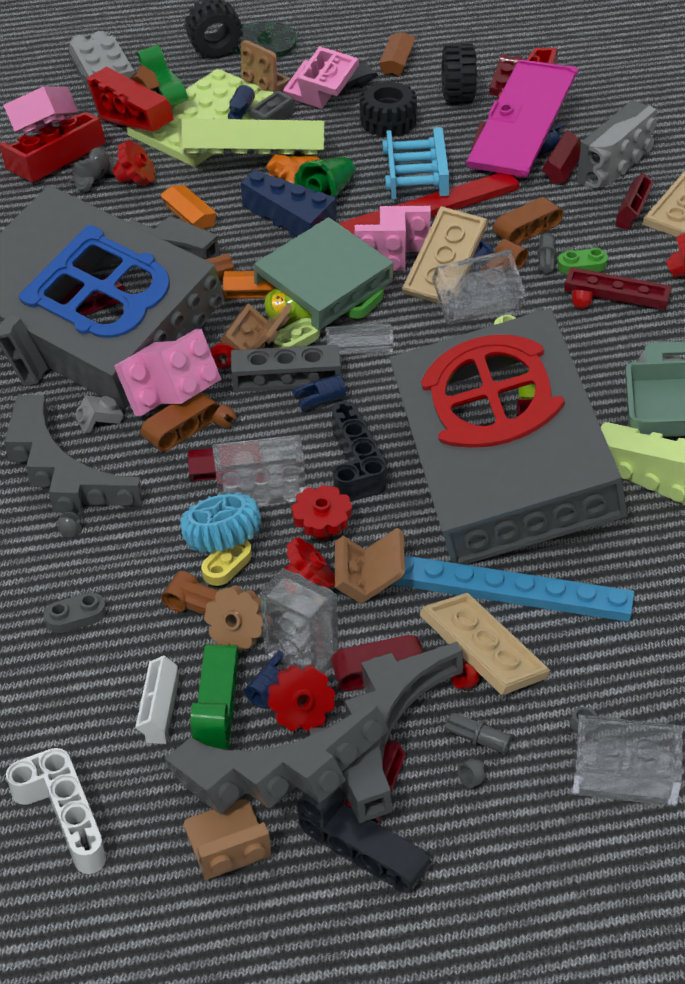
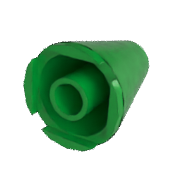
(326, 175)

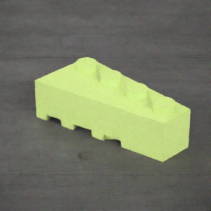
(648, 459)

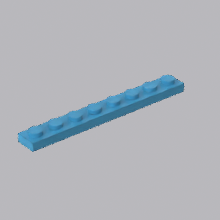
(517, 588)

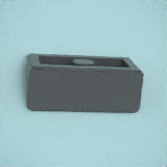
(274, 107)

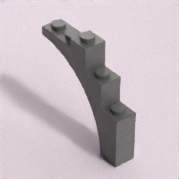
(179, 233)
(48, 466)
(392, 688)
(269, 774)

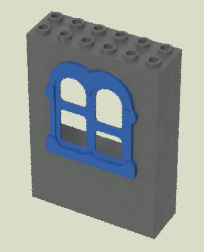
(55, 248)

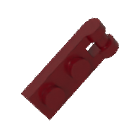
(503, 72)

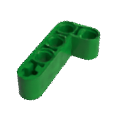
(170, 85)
(215, 706)

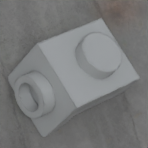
(97, 409)

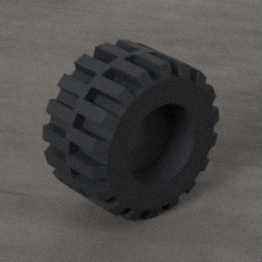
(214, 43)
(459, 72)
(388, 108)

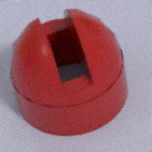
(581, 299)
(466, 680)

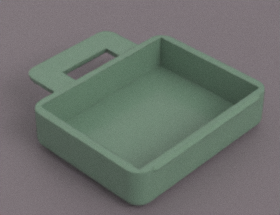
(657, 391)

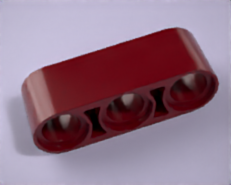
(348, 661)

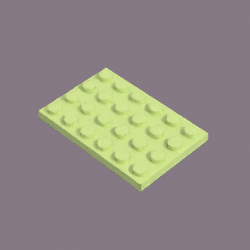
(206, 100)

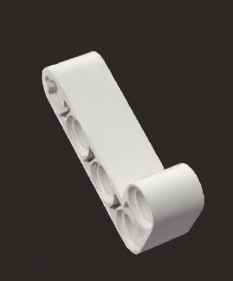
(45, 782)

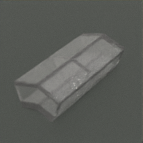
(361, 338)

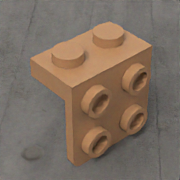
(260, 67)
(252, 330)
(370, 570)
(227, 839)

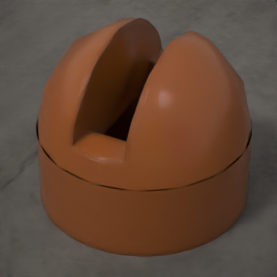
(224, 416)

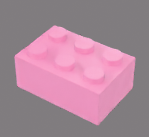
(41, 109)

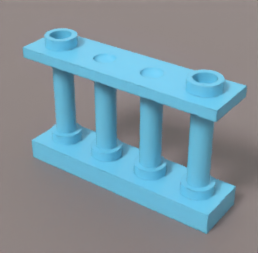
(437, 167)

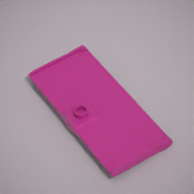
(522, 118)

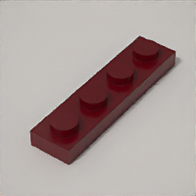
(618, 288)

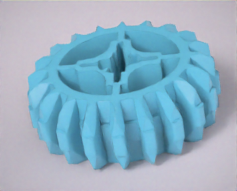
(220, 522)

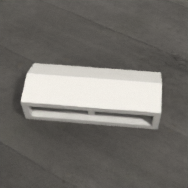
(158, 700)

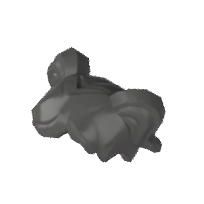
(92, 169)

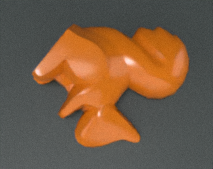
(286, 166)

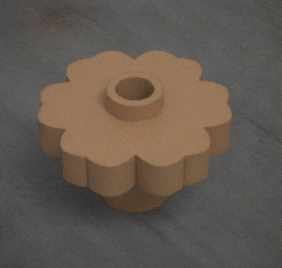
(235, 617)

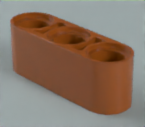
(528, 220)
(179, 421)

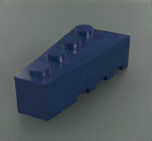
(286, 202)

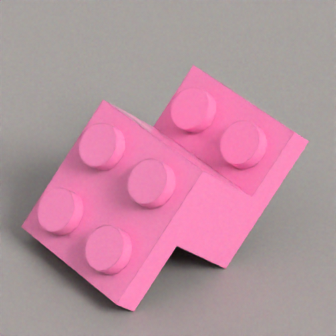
(321, 77)
(400, 231)
(167, 372)

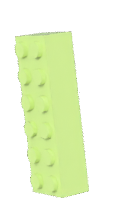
(251, 134)

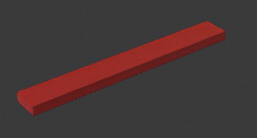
(458, 197)

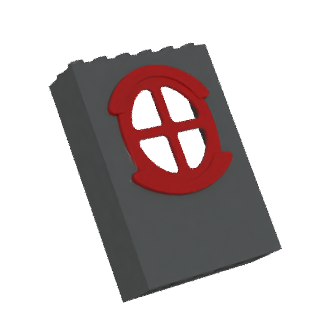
(522, 474)

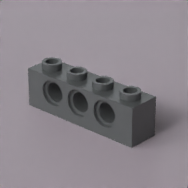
(283, 367)

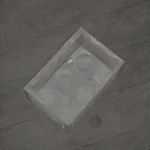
(479, 287)
(262, 468)
(299, 620)
(628, 760)

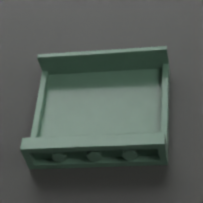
(326, 271)

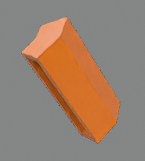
(189, 206)
(242, 286)

